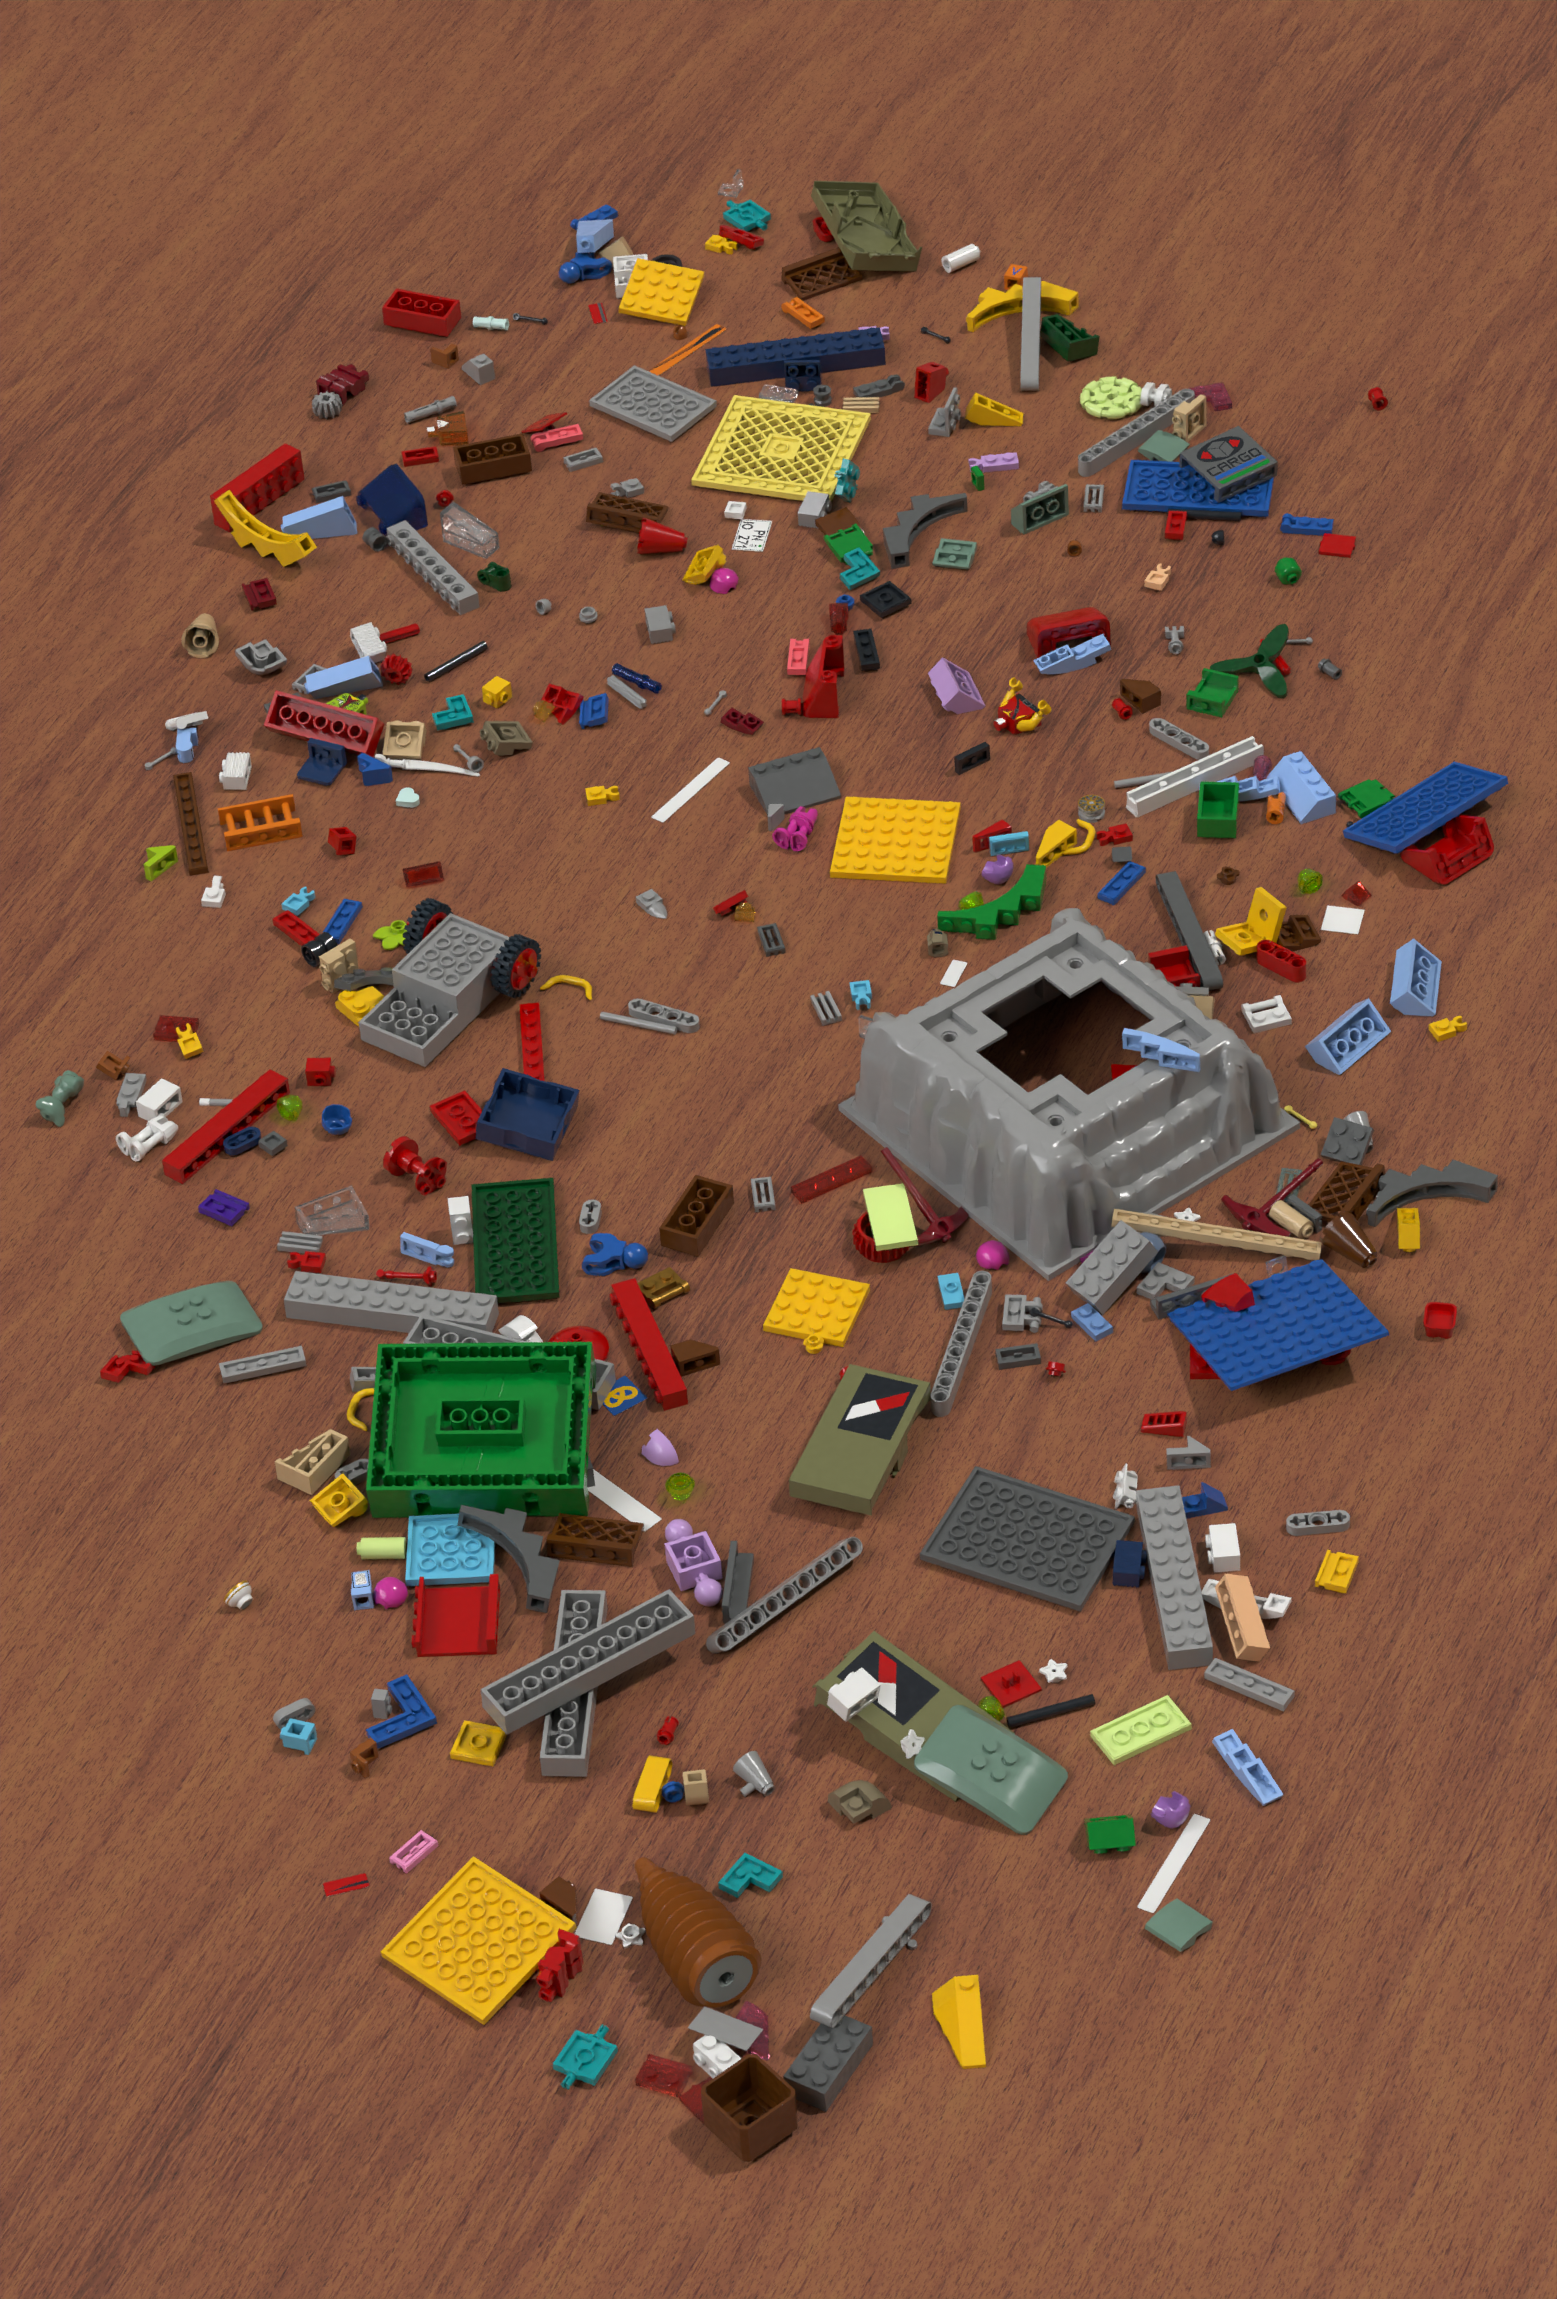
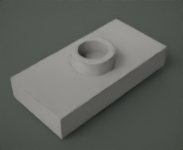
(1196, 991)

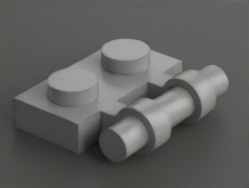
(1014, 1313)

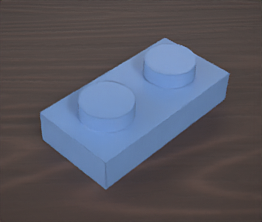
(1091, 1322)

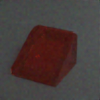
(1356, 894)

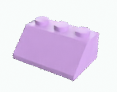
(955, 688)

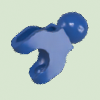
(584, 267)
(613, 1255)

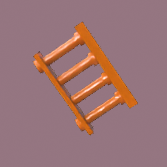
(260, 834)

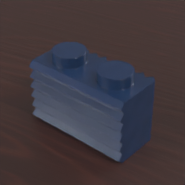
(1128, 1562)

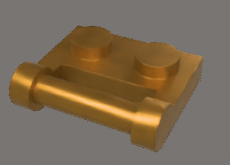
(662, 1287)

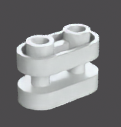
(1150, 393)

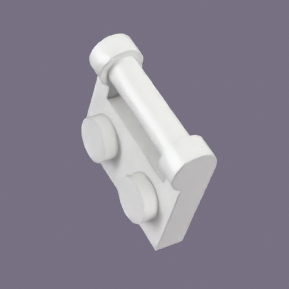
(186, 720)
(1269, 1018)

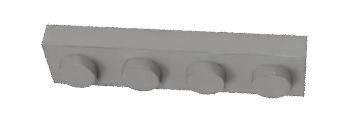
(262, 1364)
(1249, 1684)

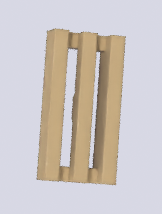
(862, 404)

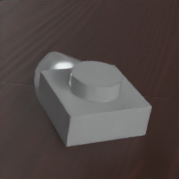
(652, 904)

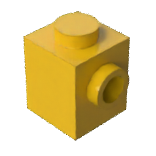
(496, 692)

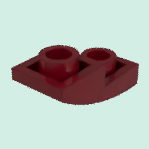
(743, 723)

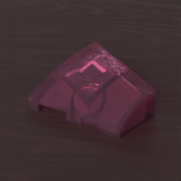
(755, 2016)

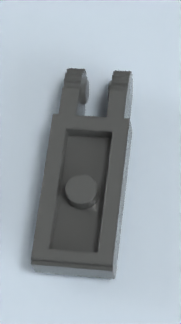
(880, 387)

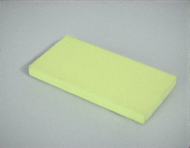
(890, 1217)
(1140, 1730)

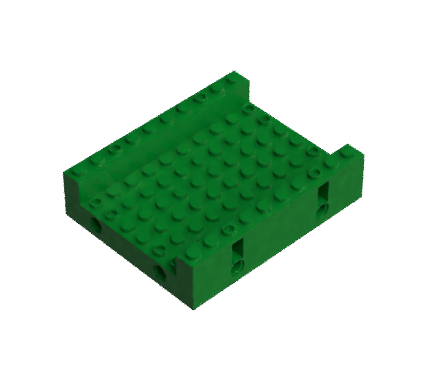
(481, 1428)

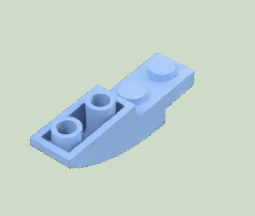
(1068, 660)

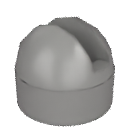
(543, 606)

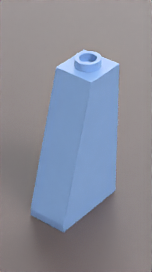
(593, 234)
(322, 520)
(344, 678)

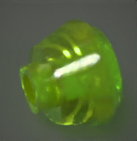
(1309, 881)
(971, 900)
(289, 1107)
(680, 1486)
(992, 1707)

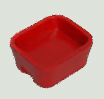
(1439, 1319)

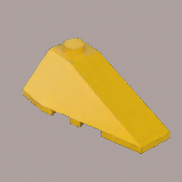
(960, 2016)

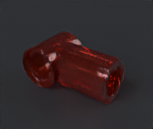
(838, 615)

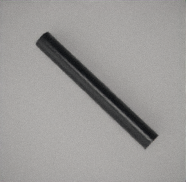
(1210, 515)
(455, 661)
(1049, 1711)

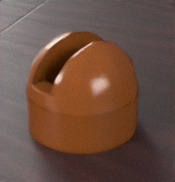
(680, 332)
(1074, 548)

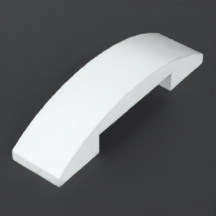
(1269, 1608)

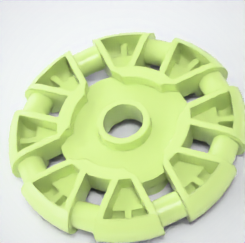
(1097, 396)

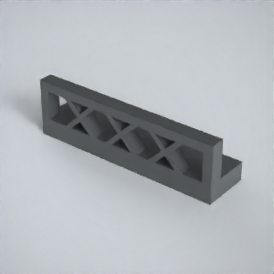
(1180, 1299)
(737, 1582)

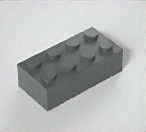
(829, 2061)

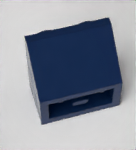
(803, 374)

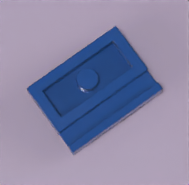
(594, 711)

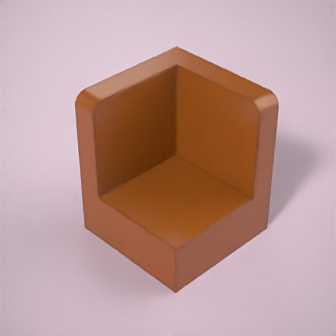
(446, 357)

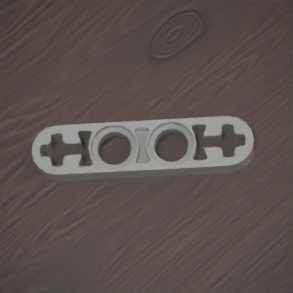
(1161, 729)
(685, 1021)

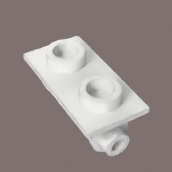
(1126, 1486)

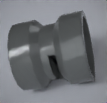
(374, 539)

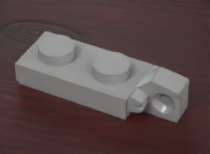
(130, 1092)

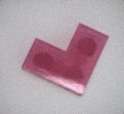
(1216, 394)

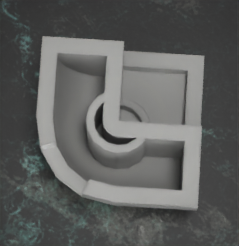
(261, 657)

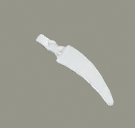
(423, 765)

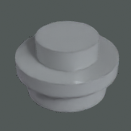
(588, 615)

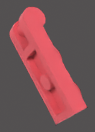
(556, 437)
(798, 657)

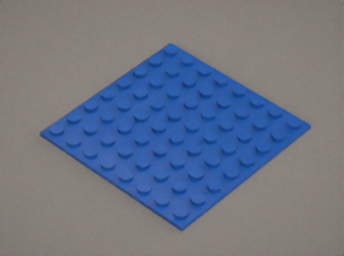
(1292, 1324)

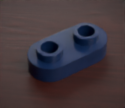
(242, 1141)

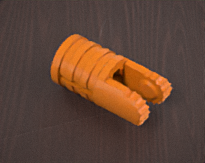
(1276, 808)

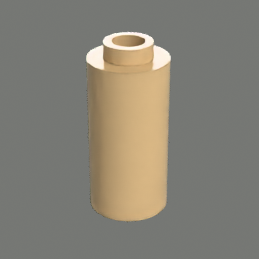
(1291, 1219)

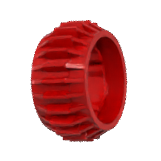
(866, 1245)

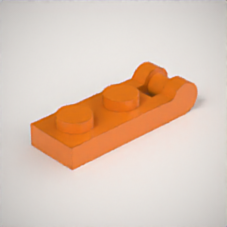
(803, 312)

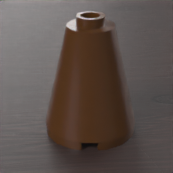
(1349, 1240)

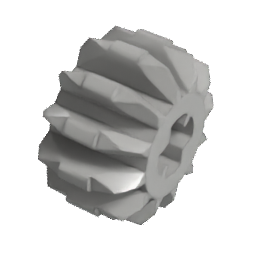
(326, 405)

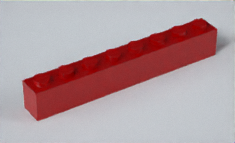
(236, 1116)
(648, 1344)

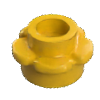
(813, 1344)

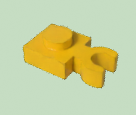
(718, 244)
(600, 795)
(1447, 1029)
(189, 1042)

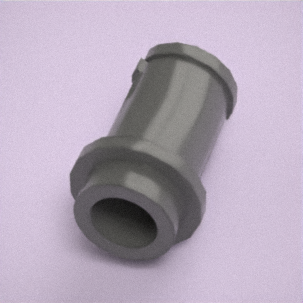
(1326, 666)

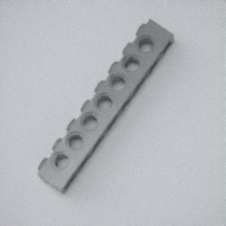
(432, 567)

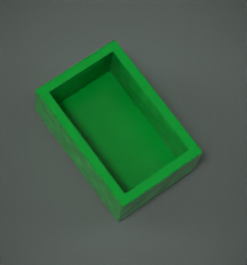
(1218, 809)

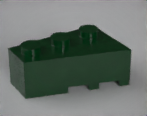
(1067, 339)

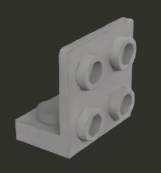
(945, 418)

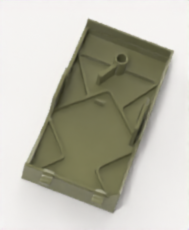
(865, 226)

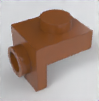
(112, 1065)
(362, 1756)

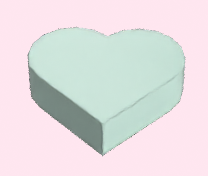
(407, 798)

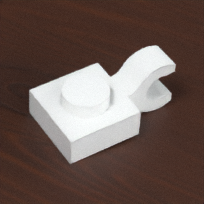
(214, 896)

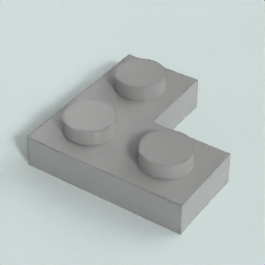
(1163, 1278)

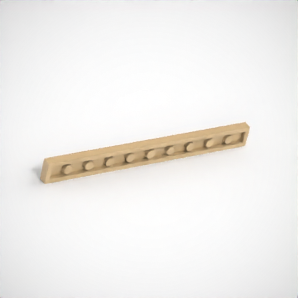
(1219, 1235)

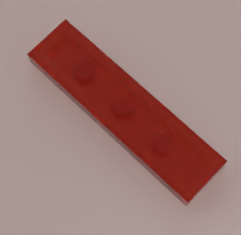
(831, 1179)

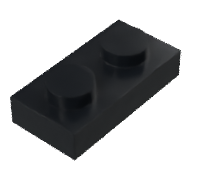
(972, 758)

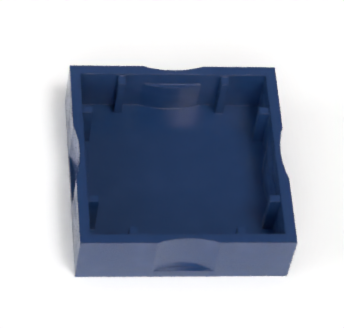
(527, 1114)

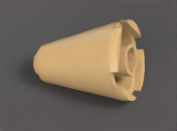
(201, 637)

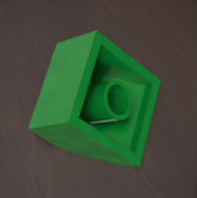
(1110, 1833)

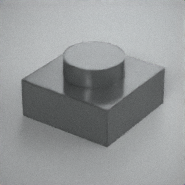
(273, 1143)

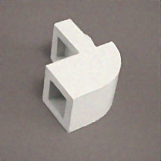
(522, 1329)

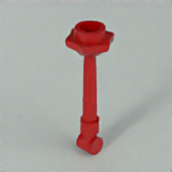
(429, 1275)

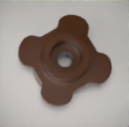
(1228, 875)

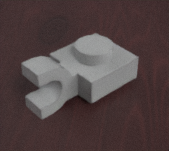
(629, 488)

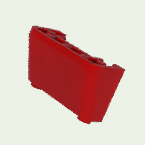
(1064, 626)
(820, 685)
(1463, 847)

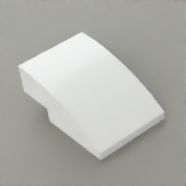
(622, 271)

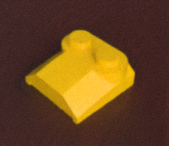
(704, 565)
(359, 1003)
(339, 1501)

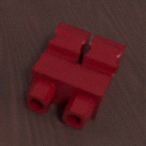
(343, 381)

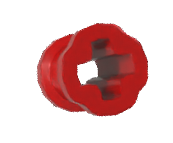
(1376, 400)
(791, 706)

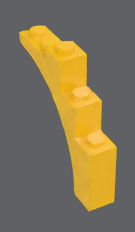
(998, 303)
(266, 540)

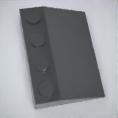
(794, 781)

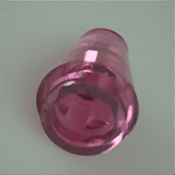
(1261, 767)

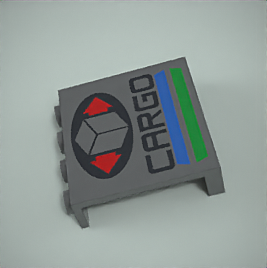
(1230, 462)

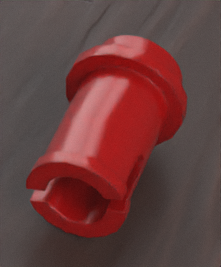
(1124, 711)
(665, 1734)

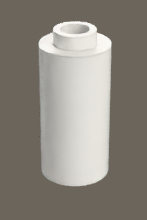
(960, 258)

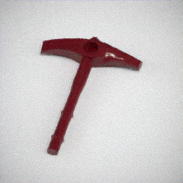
(1256, 1219)
(940, 1227)

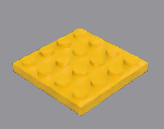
(661, 292)
(817, 1306)

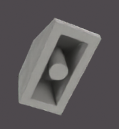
(480, 369)

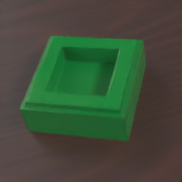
(977, 478)

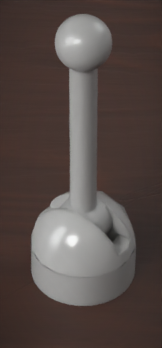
(472, 765)

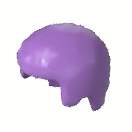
(998, 871)
(1171, 1810)

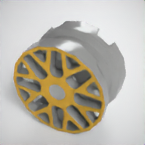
(1091, 809)

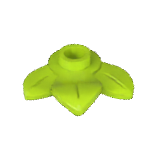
(391, 935)

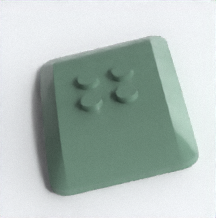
(190, 1322)
(991, 1769)

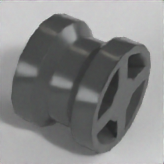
(822, 395)

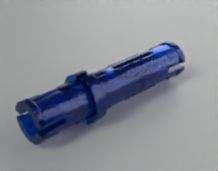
(642, 681)

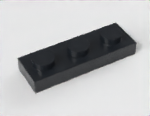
(866, 649)

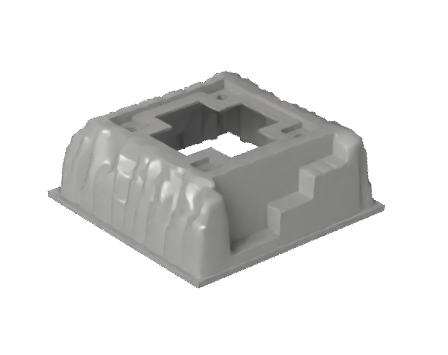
(1053, 1160)

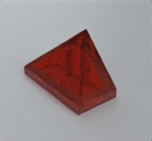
(423, 874)

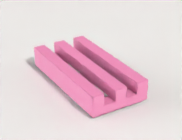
(416, 1854)

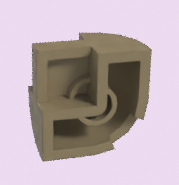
(859, 1800)

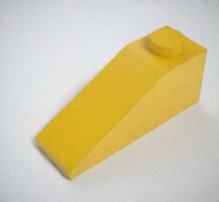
(991, 413)
(1055, 841)
(1408, 1229)

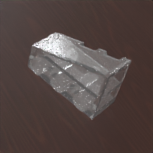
(467, 531)
(332, 1214)

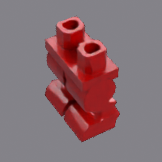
(559, 1966)

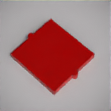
(1337, 545)

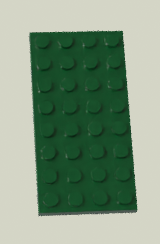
(515, 1240)

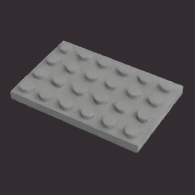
(653, 403)

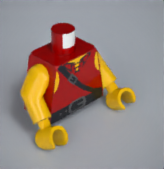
(1018, 713)

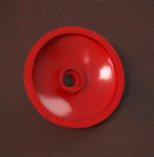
(584, 1334)

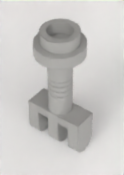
(1043, 488)
(1175, 646)

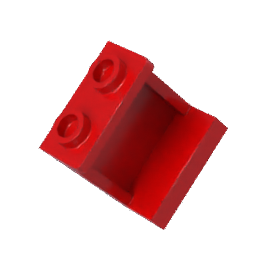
(1175, 965)

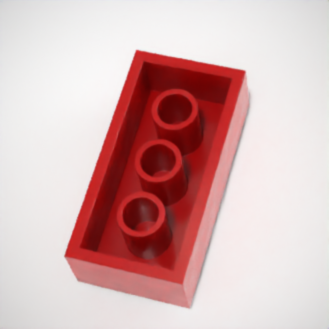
(421, 312)

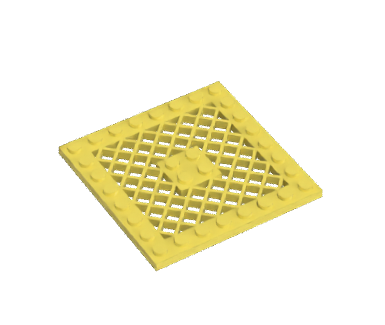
(779, 448)

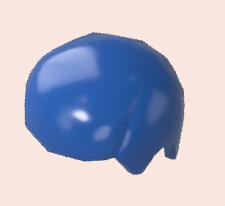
(336, 1119)

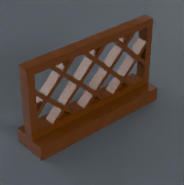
(815, 265)
(618, 516)
(1359, 1198)
(594, 1548)

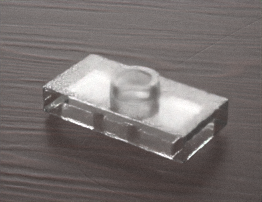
(778, 393)

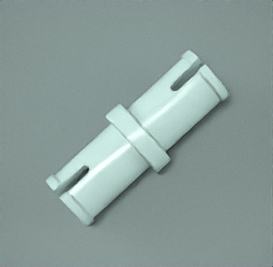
(490, 323)

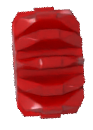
(396, 669)

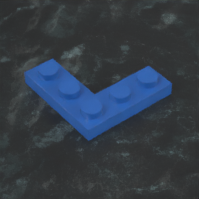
(415, 1717)

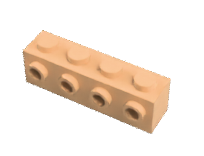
(1242, 1617)

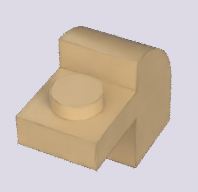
(695, 1787)

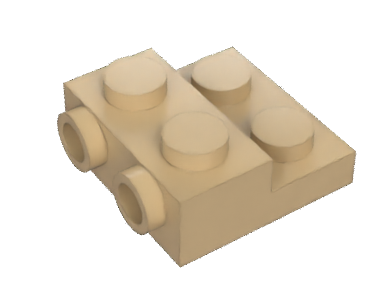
(1189, 418)
(404, 740)
(338, 962)

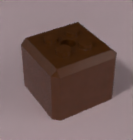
(749, 2094)

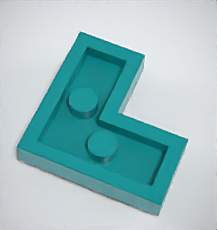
(861, 569)
(458, 713)
(747, 1871)

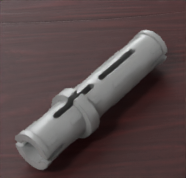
(433, 408)

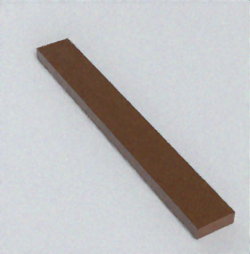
(190, 824)

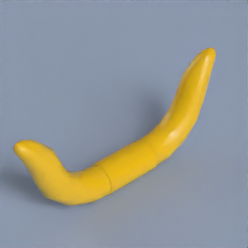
(1088, 841)
(570, 980)
(353, 1407)

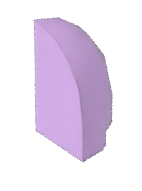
(660, 1450)

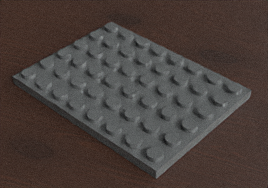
(1027, 1538)

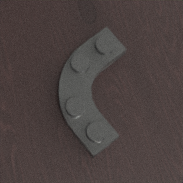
(361, 977)

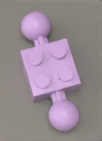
(693, 1562)

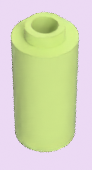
(382, 1548)

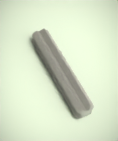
(626, 692)

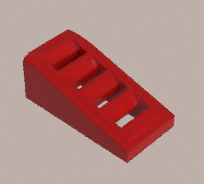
(998, 828)
(1171, 1423)

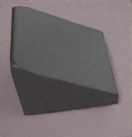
(1121, 854)

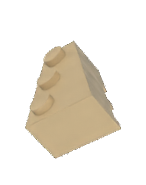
(314, 1463)

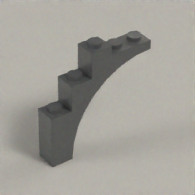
(911, 523)
(1426, 1182)
(524, 1547)

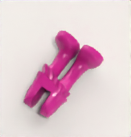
(798, 821)

